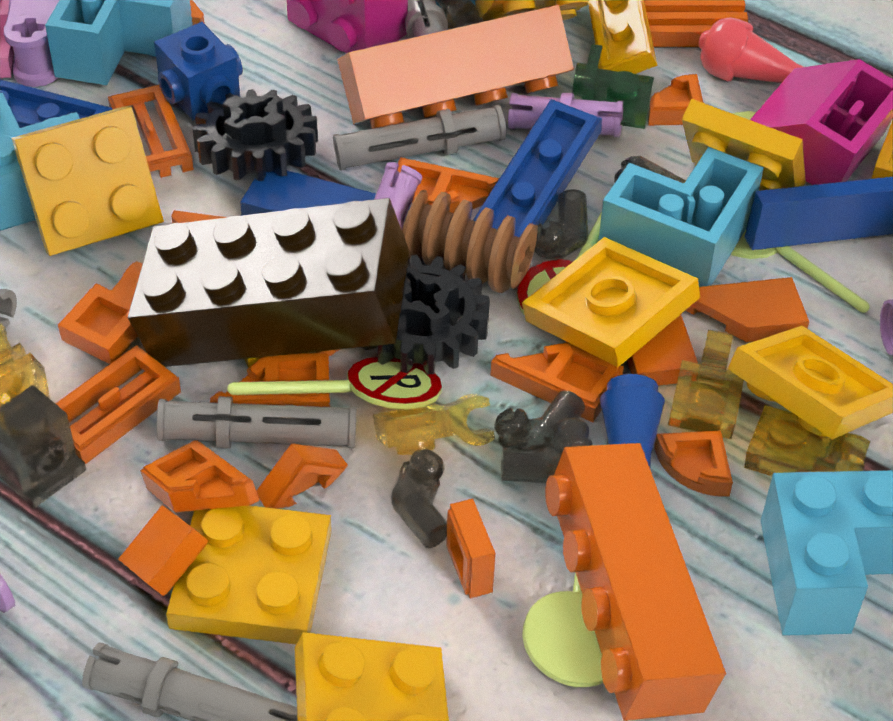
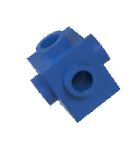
(196, 69)

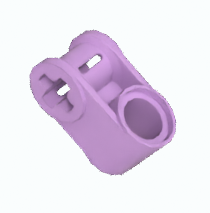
(28, 36)

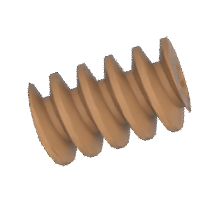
(483, 250)

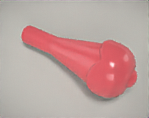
(736, 51)

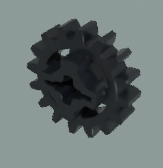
(255, 134)
(430, 316)

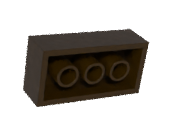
(272, 284)

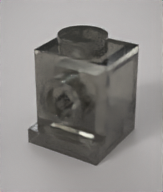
(36, 447)

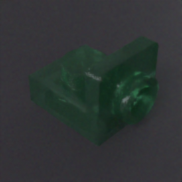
(614, 86)

